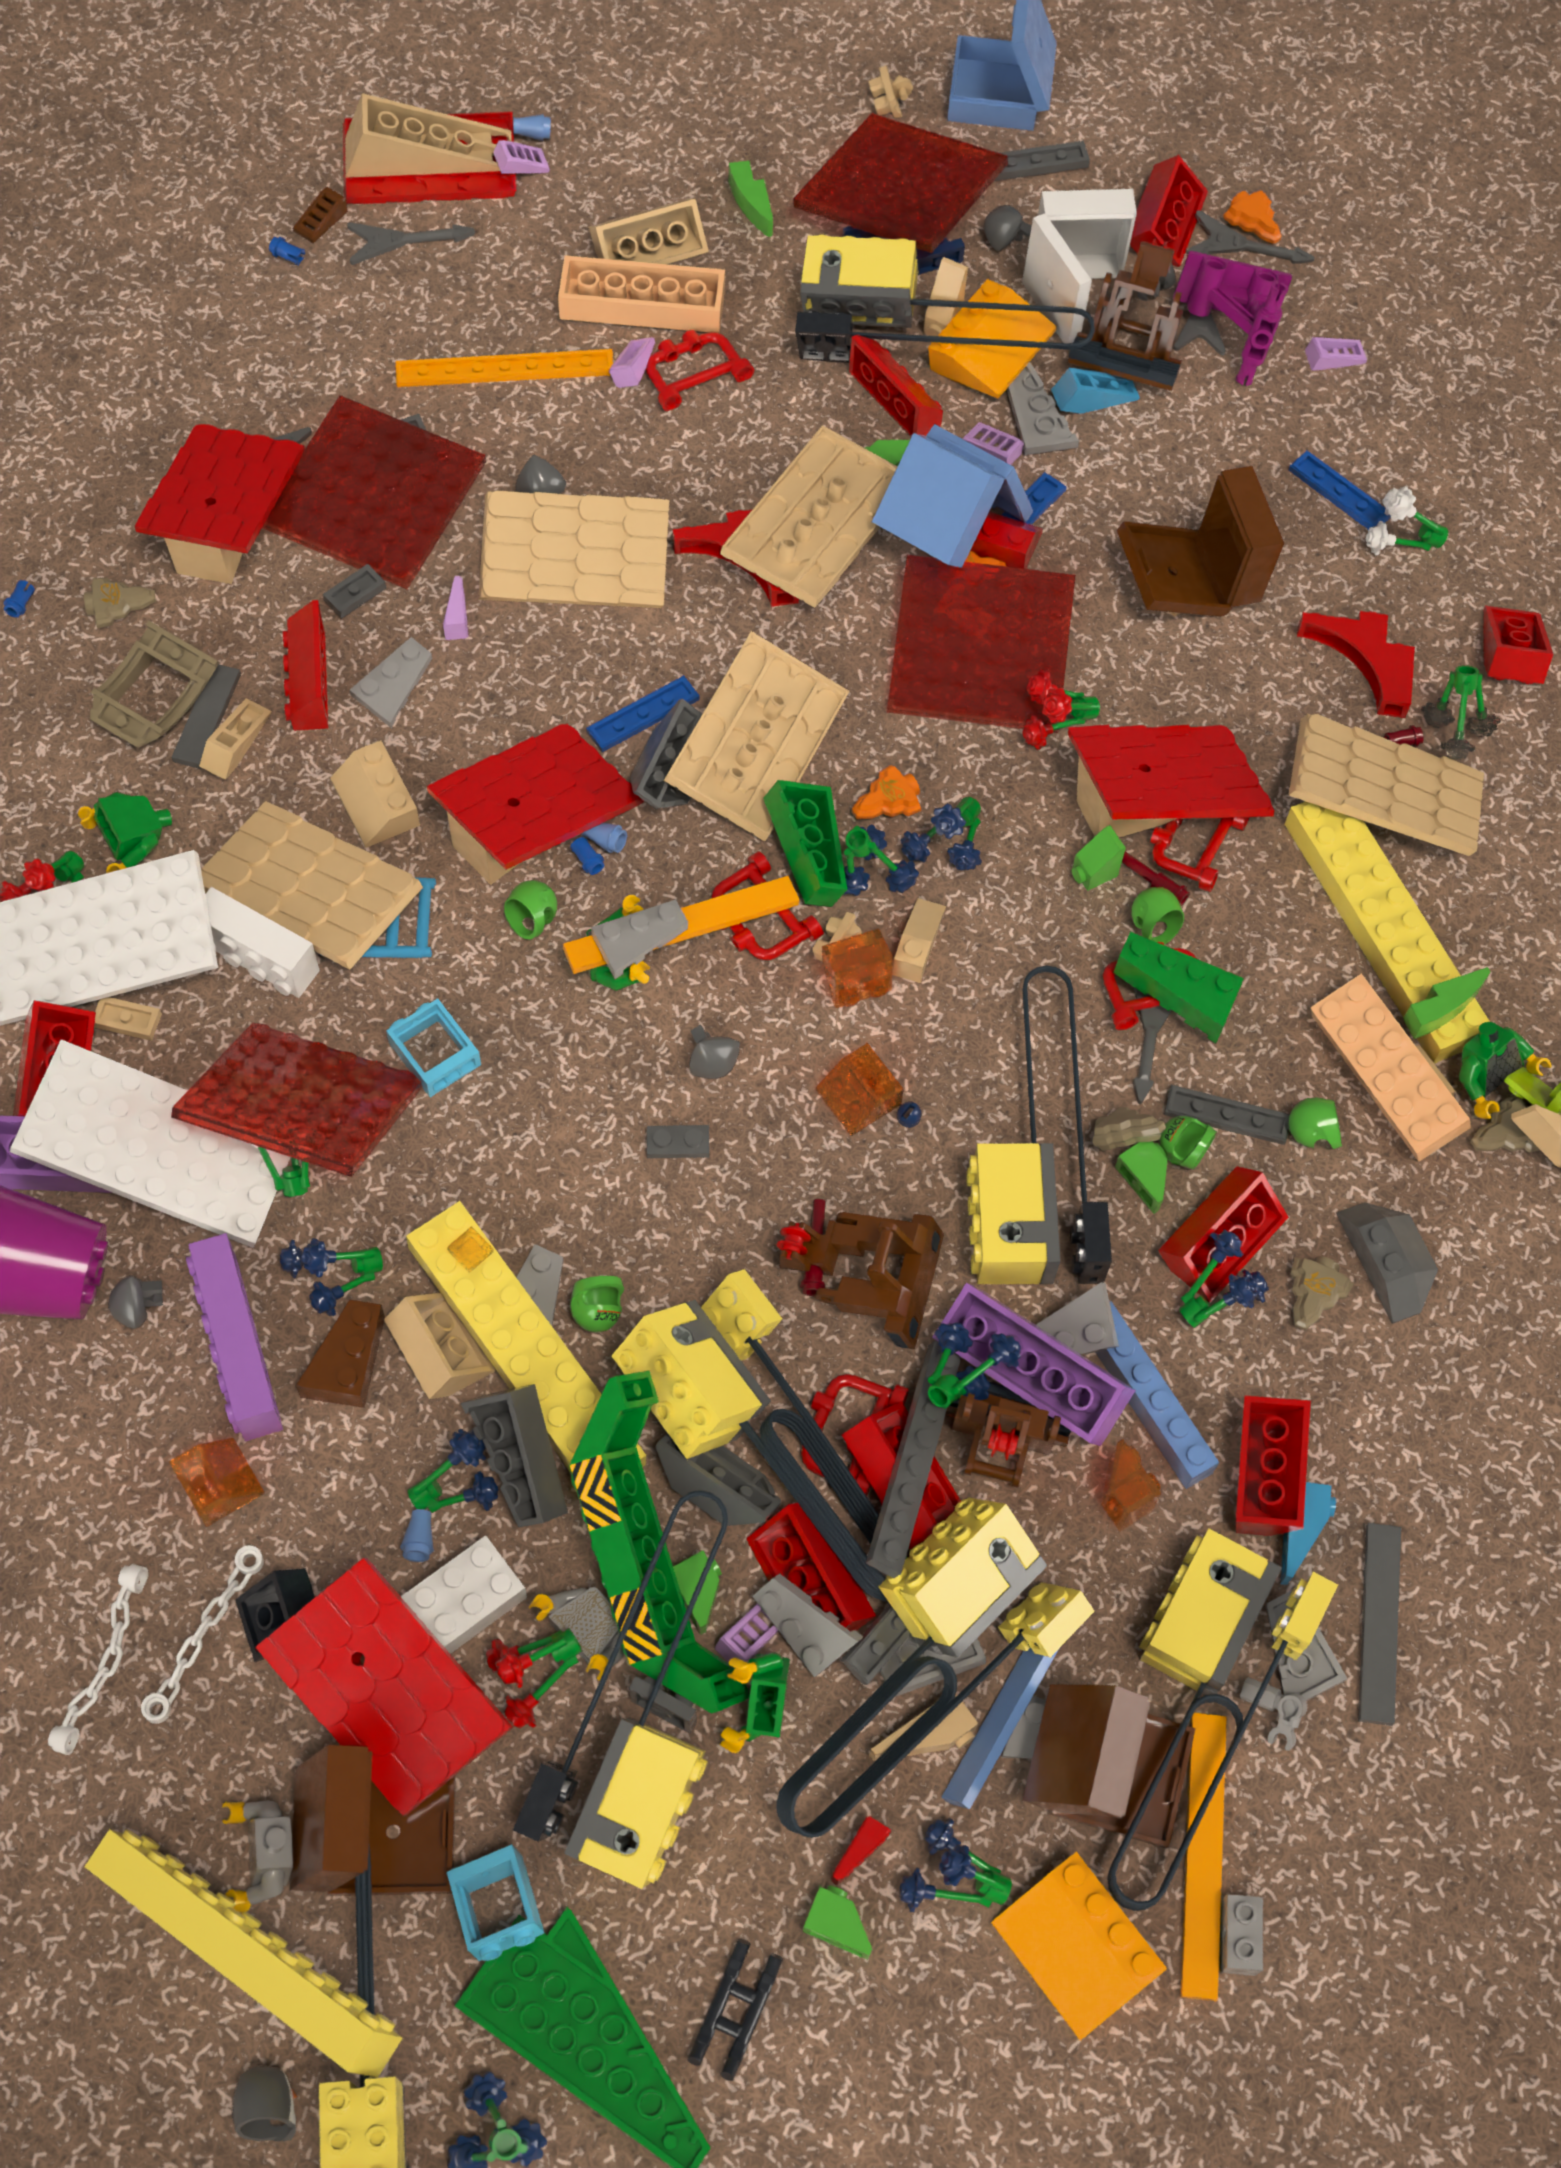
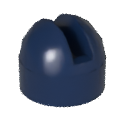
(913, 1118)

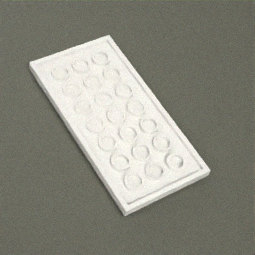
(105, 936)
(119, 1134)

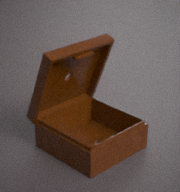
(1214, 566)
(1100, 1758)
(345, 1813)

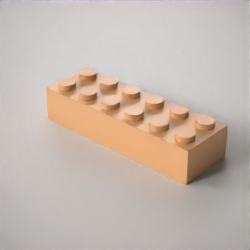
(641, 294)
(1390, 1067)

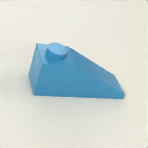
(1090, 390)
(1296, 1544)

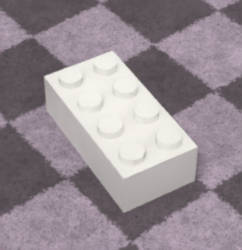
(260, 945)
(466, 1594)

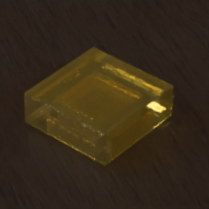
(470, 1249)

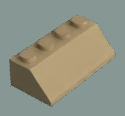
(653, 235)

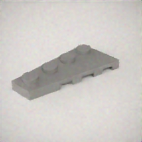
(1036, 415)

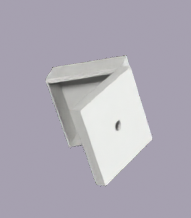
(1074, 241)

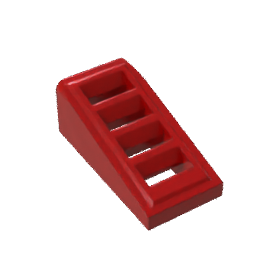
(866, 1842)

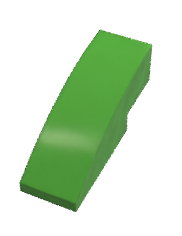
(751, 196)
(1444, 1002)

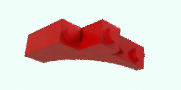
(709, 541)
(1363, 642)

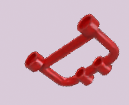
(669, 394)
(1202, 872)
(743, 938)
(1125, 1011)
(824, 1403)

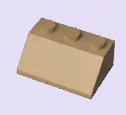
(375, 795)
(437, 1345)

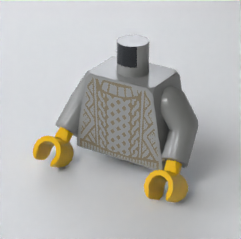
(590, 1620)
(268, 1851)

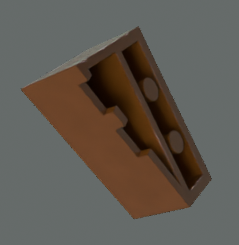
(346, 1358)

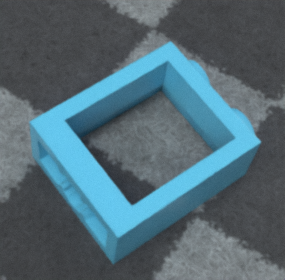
(450, 1069)
(483, 1873)

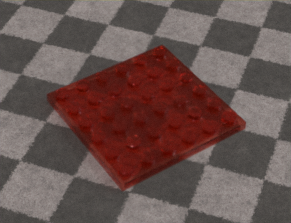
(900, 182)
(374, 491)
(976, 639)
(299, 1098)

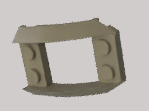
(171, 651)

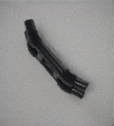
(715, 2020)

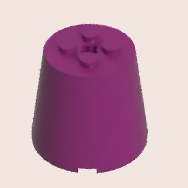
(48, 1258)

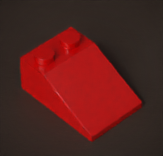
(1515, 645)

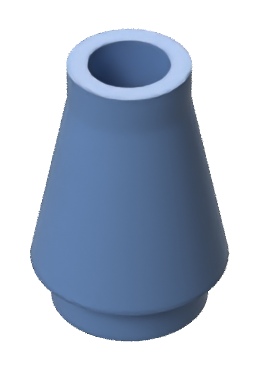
(533, 127)
(607, 836)
(418, 1539)

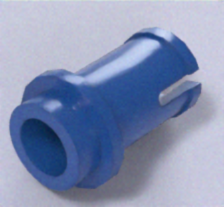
(281, 248)
(16, 603)
(591, 861)

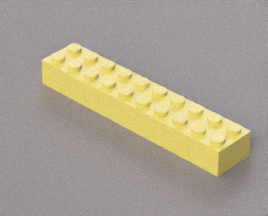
(1381, 918)
(509, 1329)
(245, 1953)

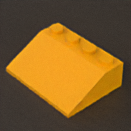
(989, 366)
(1078, 1945)

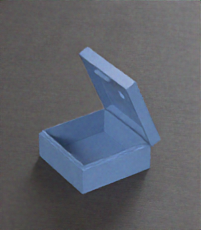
(1003, 79)
(946, 494)

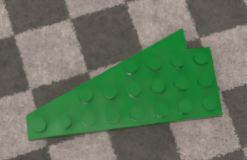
(573, 2025)

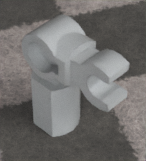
(1290, 1709)

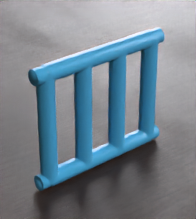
(421, 950)

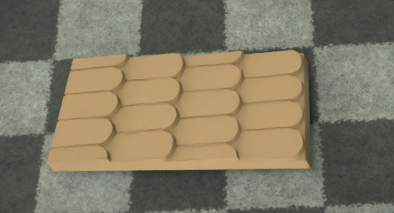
(813, 517)
(574, 549)
(756, 732)
(1387, 784)
(310, 883)

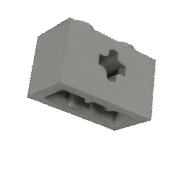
(1241, 1935)

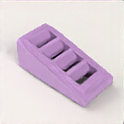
(509, 160)
(1320, 358)
(632, 362)
(1012, 444)
(455, 618)
(733, 1645)

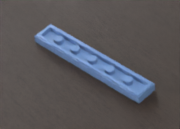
(997, 1729)

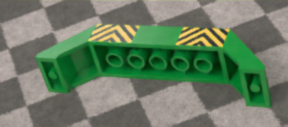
(624, 1539)

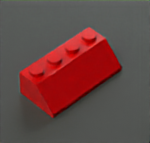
(1169, 207)
(893, 387)
(1007, 540)
(306, 669)
(43, 1030)
(1240, 1205)
(875, 1447)
(1272, 1465)
(798, 1552)

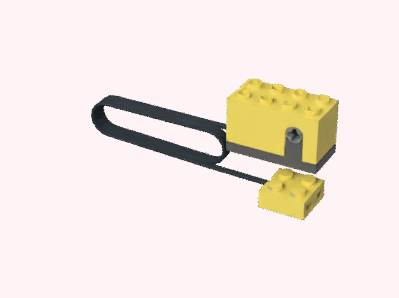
(712, 1395)
(946, 1600)
(1200, 1640)

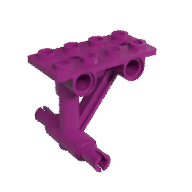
(1241, 291)

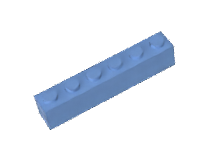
(1158, 1407)

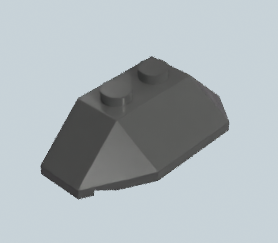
(661, 754)
(1391, 1257)
(719, 1471)

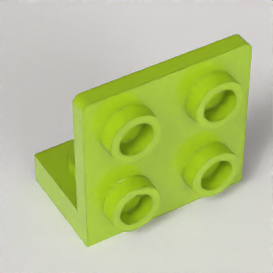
(1530, 1087)

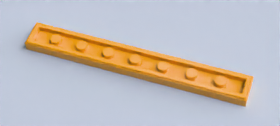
(503, 368)
(703, 918)
(1204, 1862)

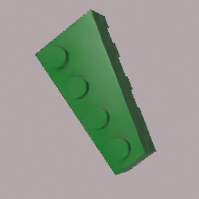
(810, 839)
(1180, 983)

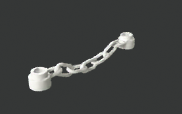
(173, 1682)
(61, 1735)

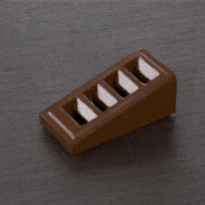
(326, 200)

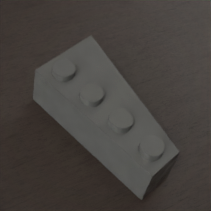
(519, 1452)

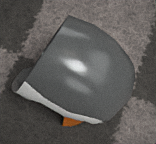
(261, 2096)

